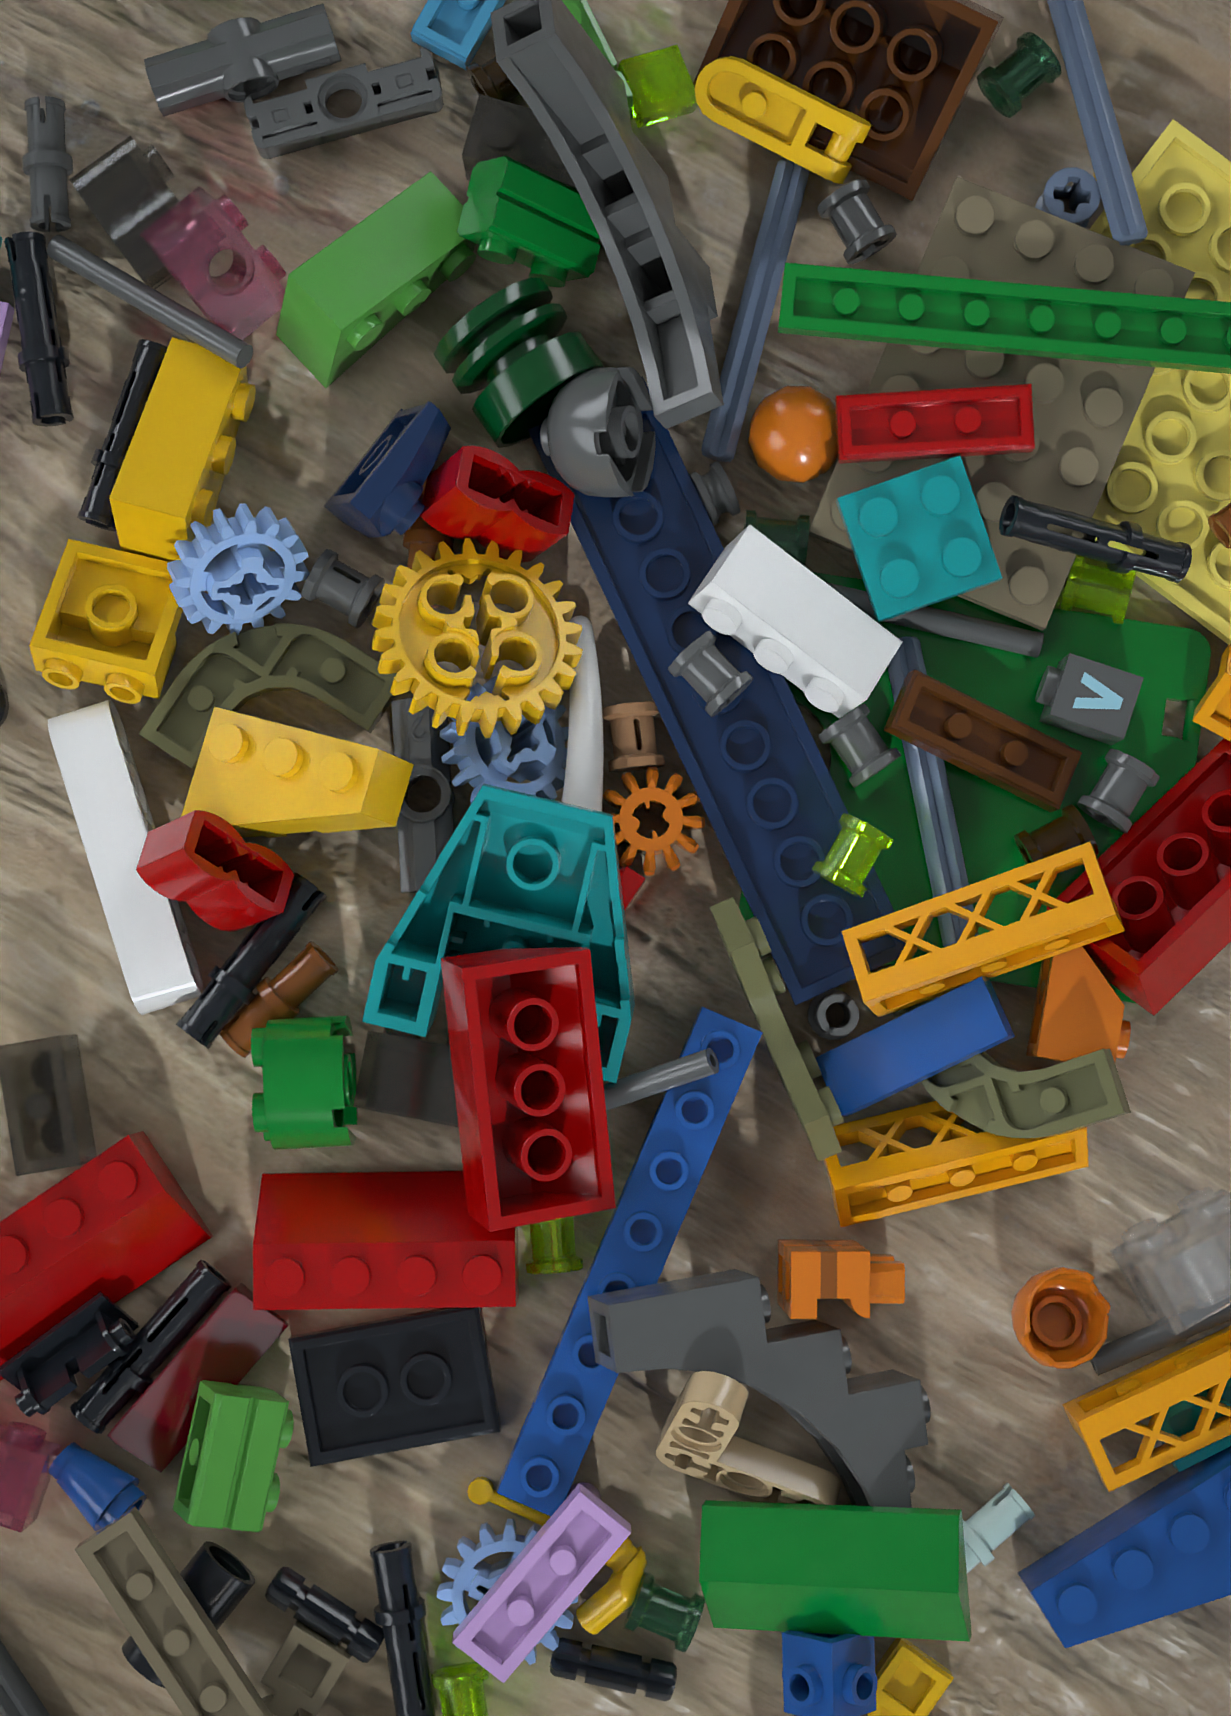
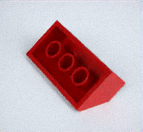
(1169, 887)
(528, 1085)
(92, 1234)
(377, 1244)

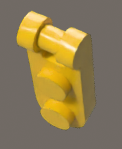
(778, 115)

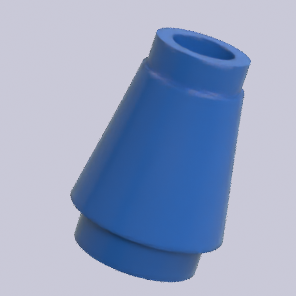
(96, 1486)

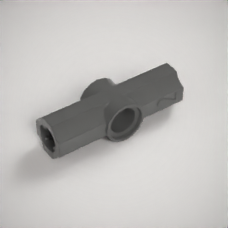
(242, 60)
(421, 834)

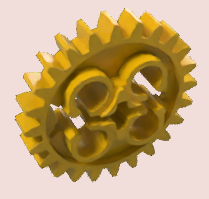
(420, 637)

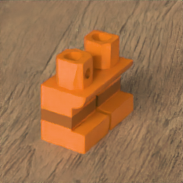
(835, 1271)

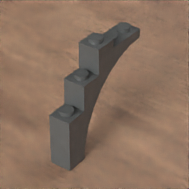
(626, 195)
(720, 1327)

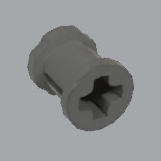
(856, 221)
(343, 588)
(710, 673)
(859, 745)
(1118, 790)

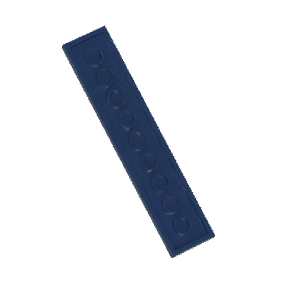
(753, 758)

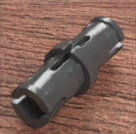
(47, 164)

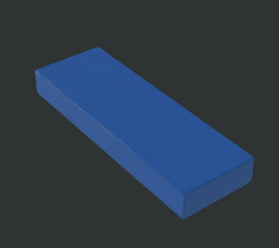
(915, 1046)

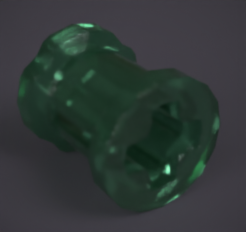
(1019, 74)
(787, 534)
(665, 1612)

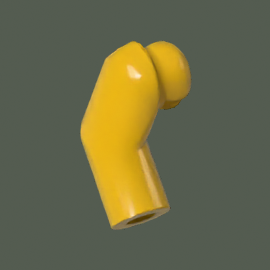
(619, 1591)

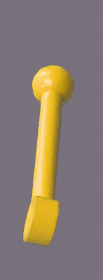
(482, 1491)

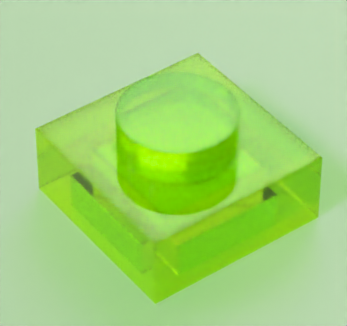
(659, 85)

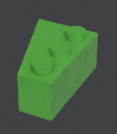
(373, 278)

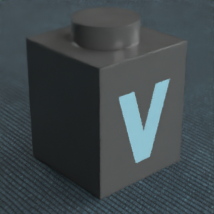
(1088, 698)

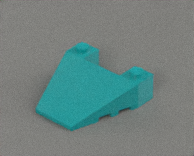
(507, 879)

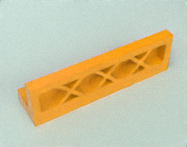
(992, 952)
(948, 1169)
(1151, 1393)

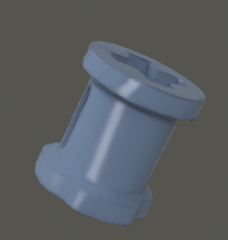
(1082, 195)

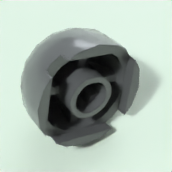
(599, 434)

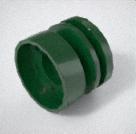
(515, 357)

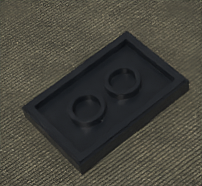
(394, 1384)

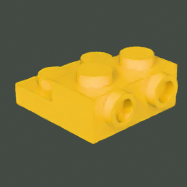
(107, 623)

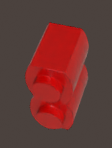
(490, 500)
(215, 871)

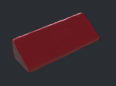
(219, 1352)

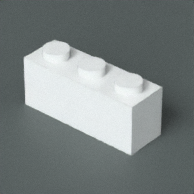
(795, 623)

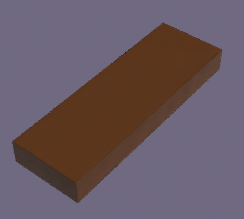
(982, 741)

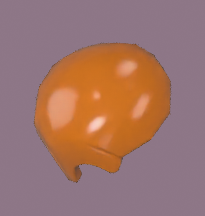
(794, 434)
(1061, 1317)

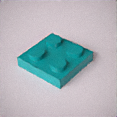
(919, 539)

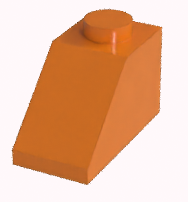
(1076, 1011)

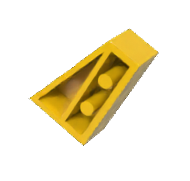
(180, 450)
(293, 780)

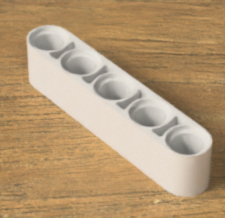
(113, 829)

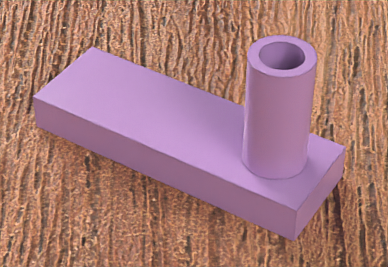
(542, 1582)

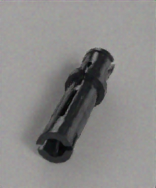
(42, 351)
(108, 461)
(1159, 557)
(248, 964)
(151, 1347)
(400, 1617)

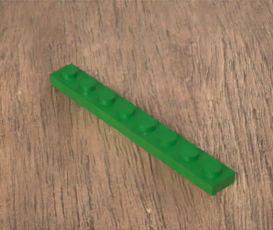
(1006, 318)

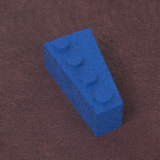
(1143, 1559)

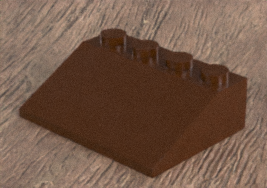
(881, 59)

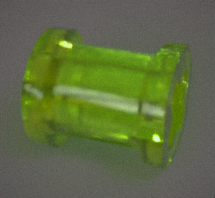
(1098, 589)
(852, 855)
(553, 1247)
(462, 1689)

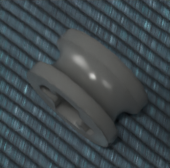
(716, 492)

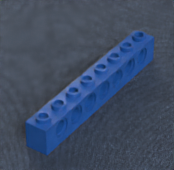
(626, 1258)

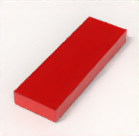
(935, 423)

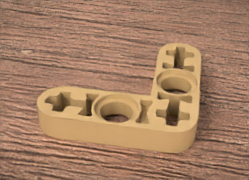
(702, 1444)

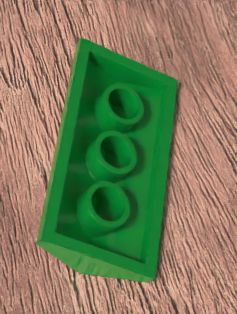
(835, 1569)

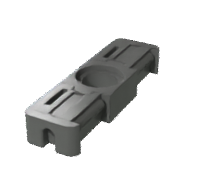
(387, 97)

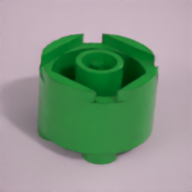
(305, 1083)

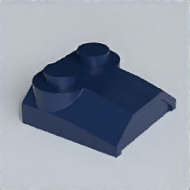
(390, 476)

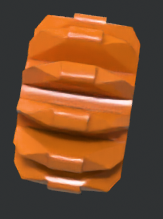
(672, 818)

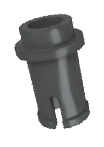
(818, 1020)

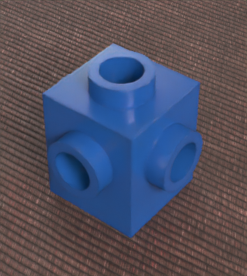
(828, 1674)

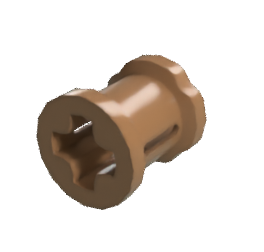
(633, 736)

